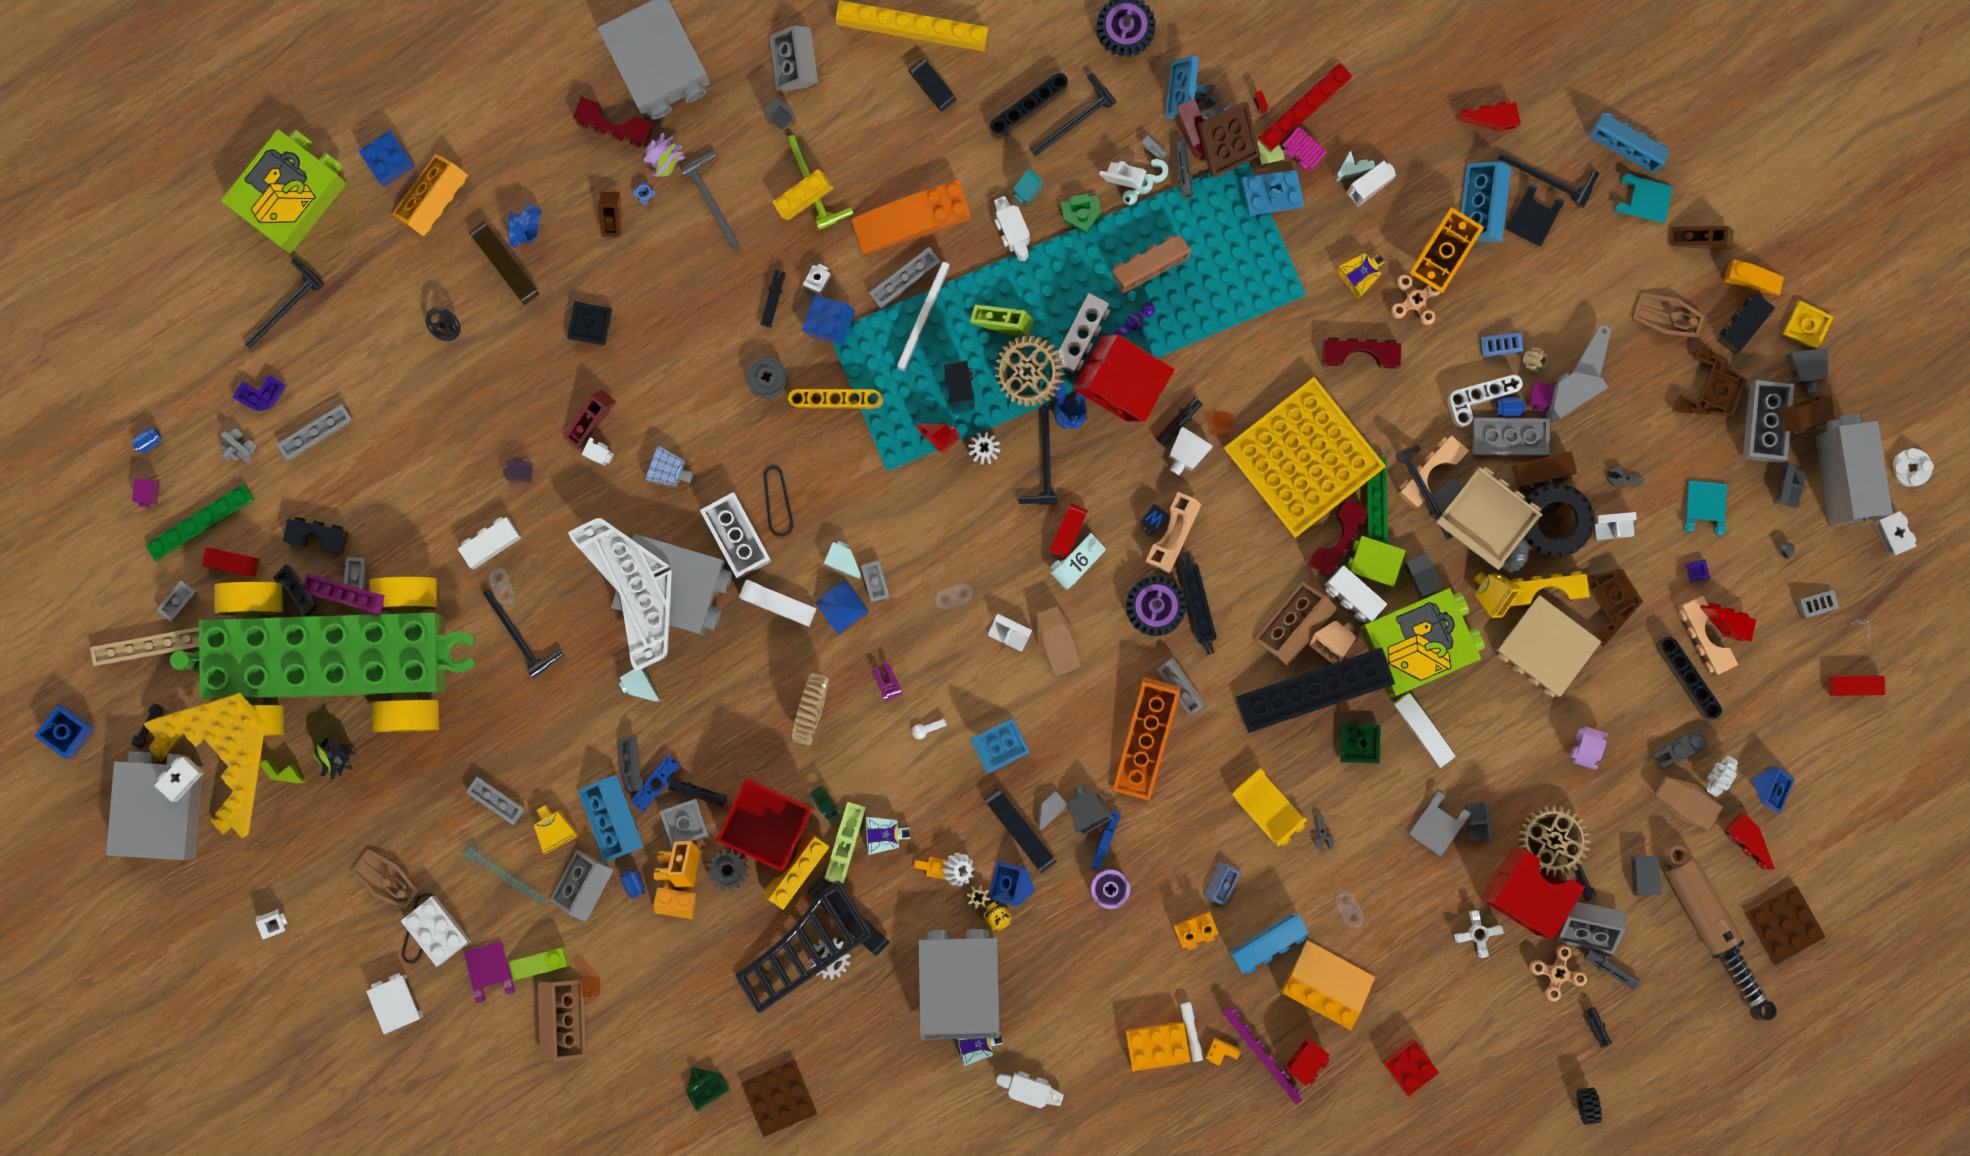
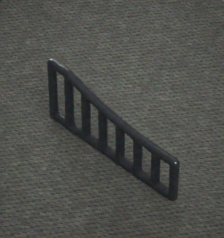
(798, 929)

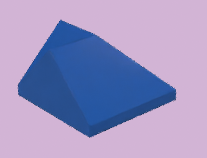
(841, 607)
(1773, 788)
(1010, 884)

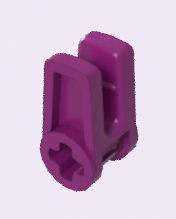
(892, 685)

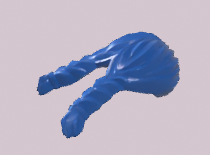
(1069, 413)

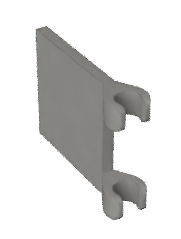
(1436, 827)

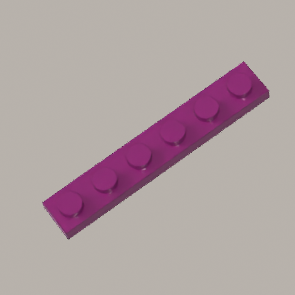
(344, 593)
(1257, 1047)

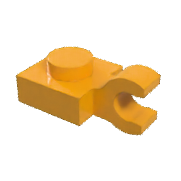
(933, 867)

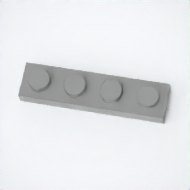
(904, 277)
(315, 432)

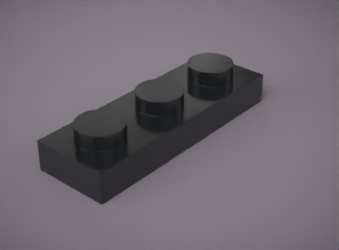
(296, 591)

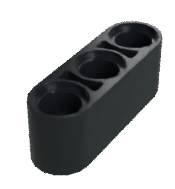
(932, 84)

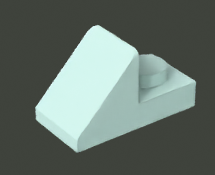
(1351, 170)

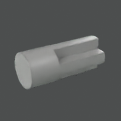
(1154, 148)

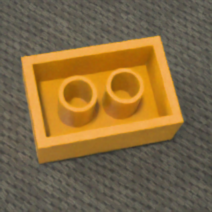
(1157, 1046)

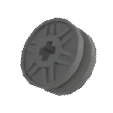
(777, 380)

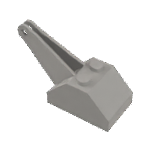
(1584, 379)

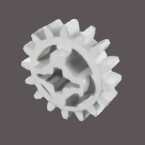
(1722, 776)
(831, 969)

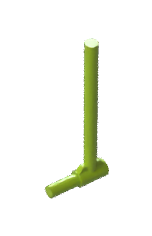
(824, 218)

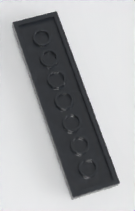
(1315, 690)

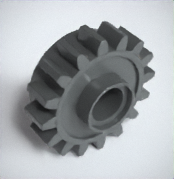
(718, 874)

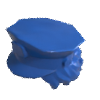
(523, 226)

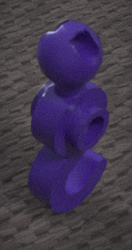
(1134, 321)

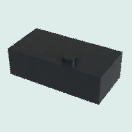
(959, 386)

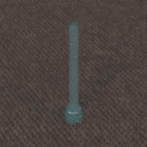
(473, 854)

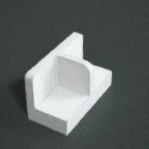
(1124, 175)
(1614, 525)
(1009, 632)

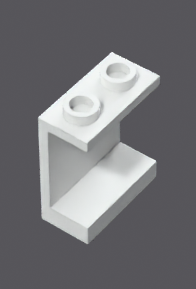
(393, 1003)

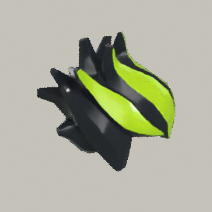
(332, 757)

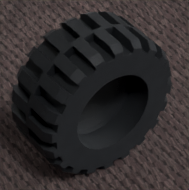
(1583, 520)

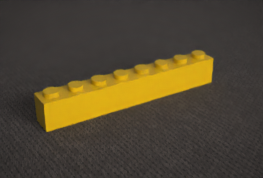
(911, 25)

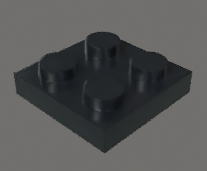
(589, 323)

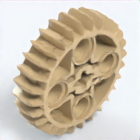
(1021, 370)
(810, 709)
(1571, 821)

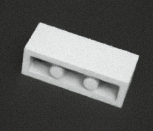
(489, 542)

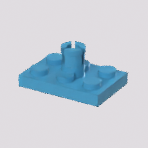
(1182, 85)
(1272, 192)
(999, 746)

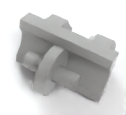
(234, 448)

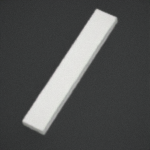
(923, 316)

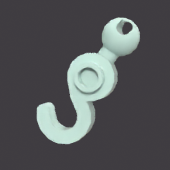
(1147, 183)

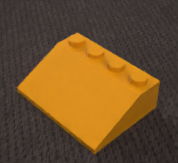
(1328, 985)

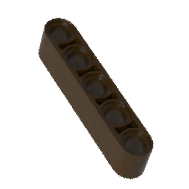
(504, 263)

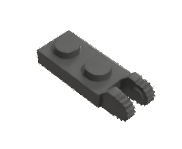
(1682, 748)
(630, 764)

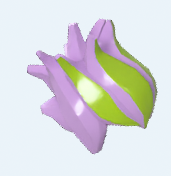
(663, 156)

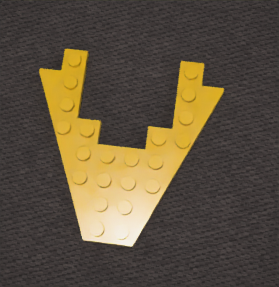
(236, 736)

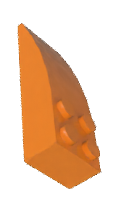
(911, 217)
(1146, 738)

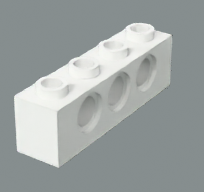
(1091, 305)

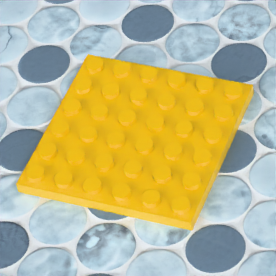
(1304, 457)

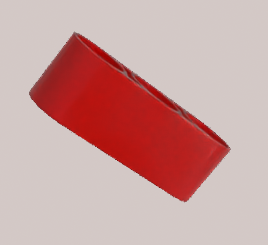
(1068, 531)
(230, 562)
(1856, 685)

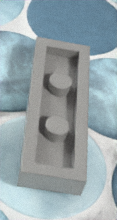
(1188, 695)
(495, 800)

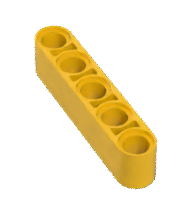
(826, 398)

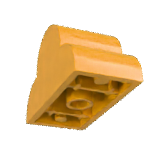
(1446, 250)

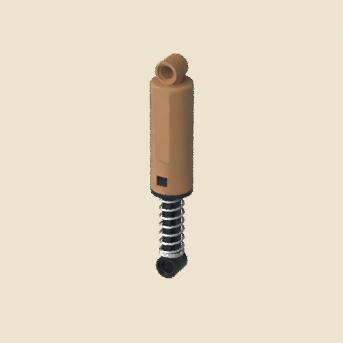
(1714, 925)

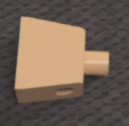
(1334, 641)

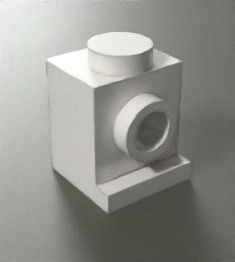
(817, 286)
(597, 453)
(267, 929)

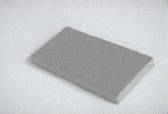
(1510, 436)

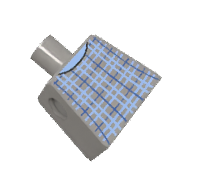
(667, 469)

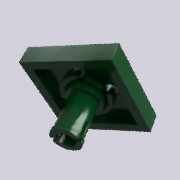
(1369, 734)

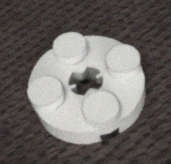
(1923, 467)

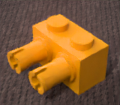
(682, 864)
(675, 902)
(1195, 931)

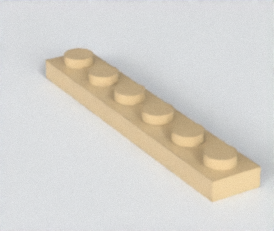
(145, 647)

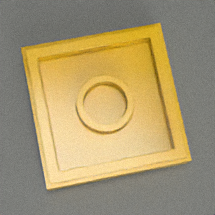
(1807, 325)

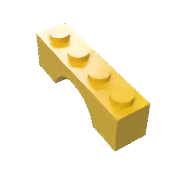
(1572, 586)
(787, 884)

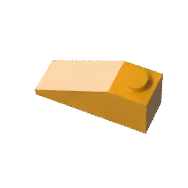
(1753, 277)

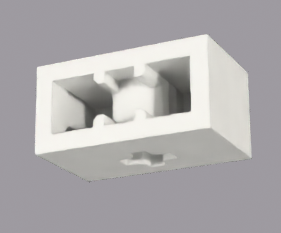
(1888, 526)
(189, 774)

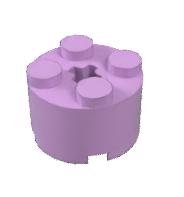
(1589, 747)
(1117, 897)

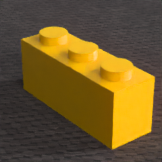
(803, 194)

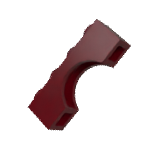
(635, 131)
(1385, 354)
(1349, 516)

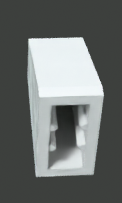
(1371, 183)

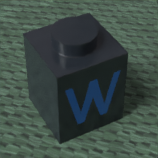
(1153, 520)

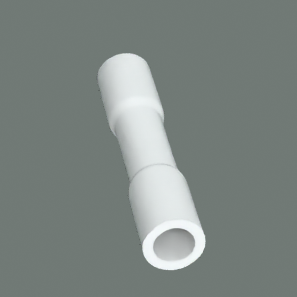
(1188, 1018)

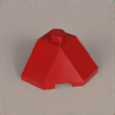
(940, 436)

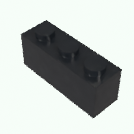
(1745, 323)

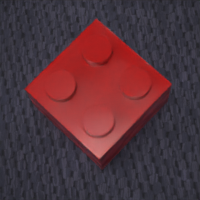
(1307, 1062)
(1410, 1067)

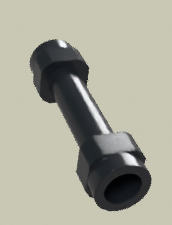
(139, 740)
(1588, 892)

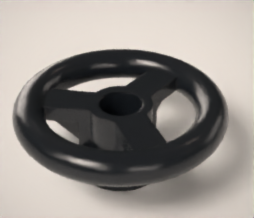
(445, 323)

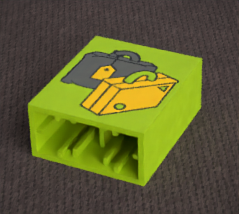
(285, 189)
(1425, 640)

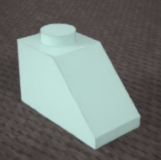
(842, 559)
(638, 685)

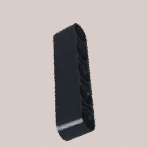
(1032, 97)
(1697, 682)
(1020, 830)
(875, 943)

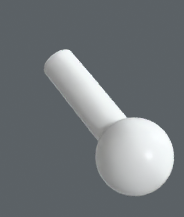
(920, 731)

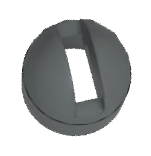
(1786, 549)

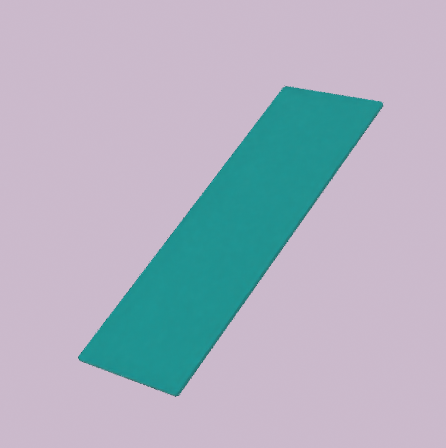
(1231, 276)

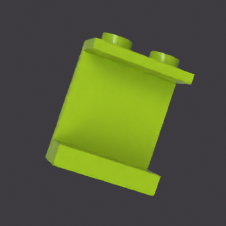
(1376, 561)

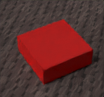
(1260, 102)

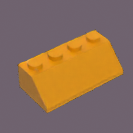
(430, 195)

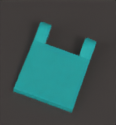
(1648, 201)
(1707, 503)

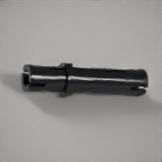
(773, 298)
(1163, 438)
(697, 792)

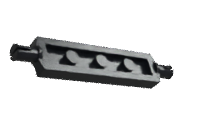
(1197, 603)

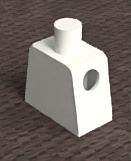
(1187, 451)

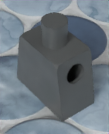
(1809, 367)
(1088, 810)

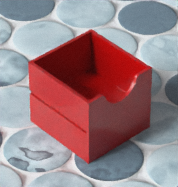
(1123, 378)
(765, 824)
(1530, 897)

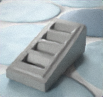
(1803, 608)

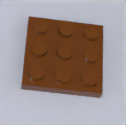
(1229, 139)
(1785, 925)
(779, 1098)

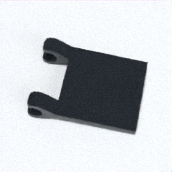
(1533, 219)

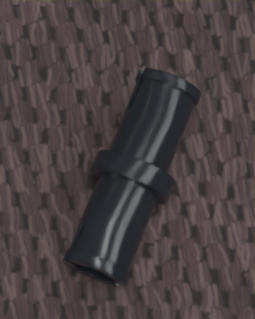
(1598, 1027)

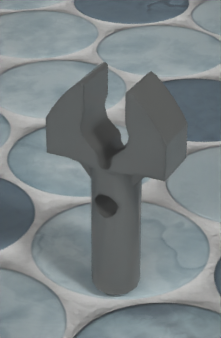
(1206, 98)
(1623, 477)
(1322, 834)

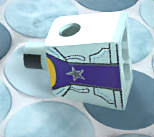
(884, 834)
(977, 1049)

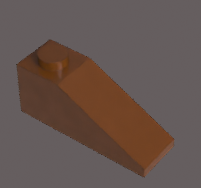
(1702, 237)

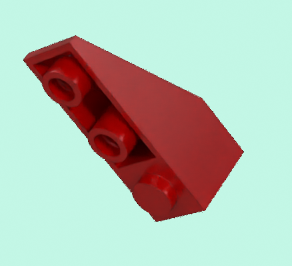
(1496, 118)
(1730, 624)
(1749, 836)

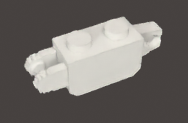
(1013, 228)
(1029, 1090)

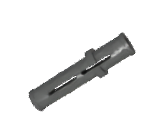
(1183, 169)
(1604, 964)

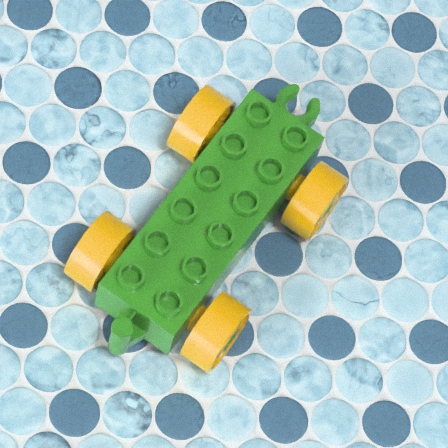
(329, 654)

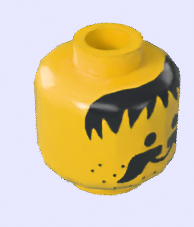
(997, 916)

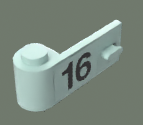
(1078, 562)

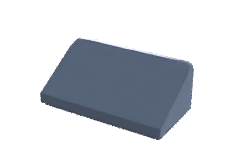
(1222, 883)

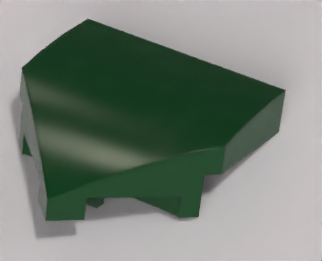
(705, 1087)

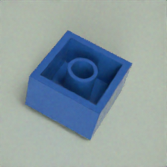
(386, 158)
(828, 320)
(64, 731)

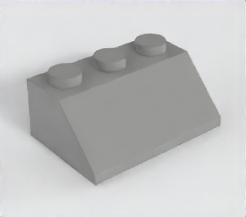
(793, 58)
(581, 885)
(1593, 928)

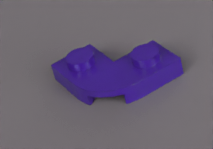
(262, 399)

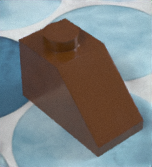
(610, 214)

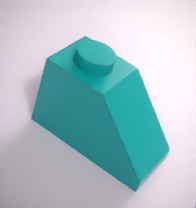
(1027, 187)

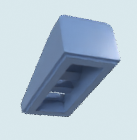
(1518, 342)

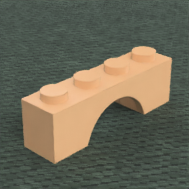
(1449, 454)
(1165, 552)
(1716, 658)

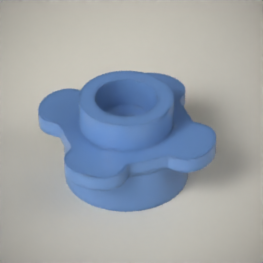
(644, 187)

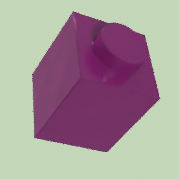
(1540, 396)
(145, 492)

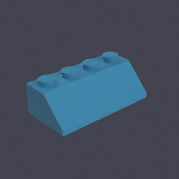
(1629, 143)
(1487, 197)
(610, 818)
(1269, 942)

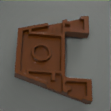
(1721, 389)
(1617, 600)

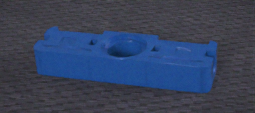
(647, 793)
(1105, 841)

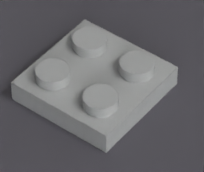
(684, 822)

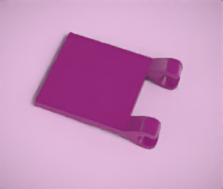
(487, 967)

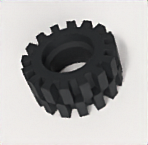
(1589, 1106)

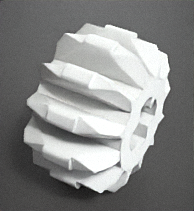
(986, 455)
(958, 869)

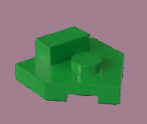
(1081, 211)

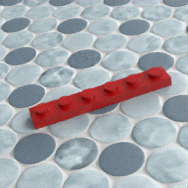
(1304, 107)

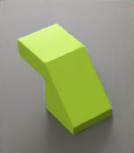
(289, 774)

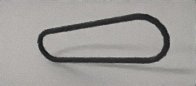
(786, 498)
(408, 933)

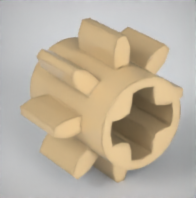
(1535, 359)
(977, 902)

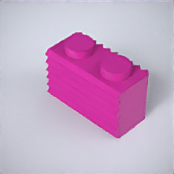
(1303, 149)

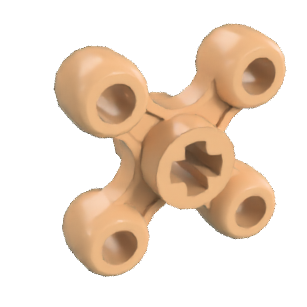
(1409, 304)
(1565, 974)

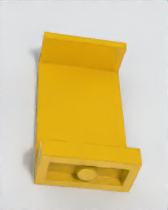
(1269, 808)

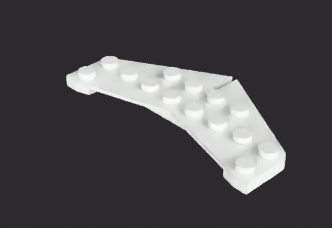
(642, 595)

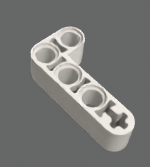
(1485, 395)
(777, 603)

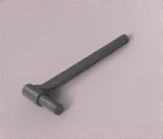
(691, 170)

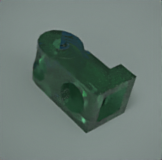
(825, 803)

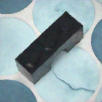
(299, 531)

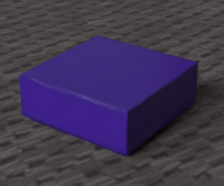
(1697, 570)

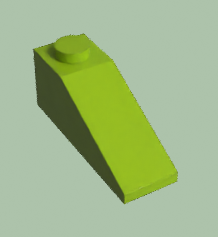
(1003, 320)
(539, 963)

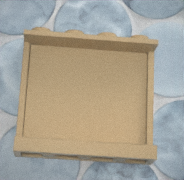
(1489, 517)
(1547, 647)

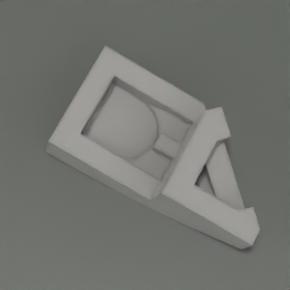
(1050, 809)

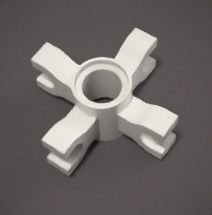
(1476, 924)

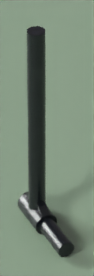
(1104, 99)
(1580, 196)
(311, 281)
(1406, 457)
(1046, 497)
(536, 666)

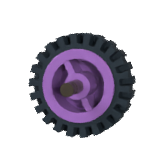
(1125, 27)
(1156, 606)

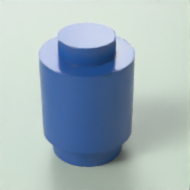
(1510, 406)
(146, 440)
(632, 884)

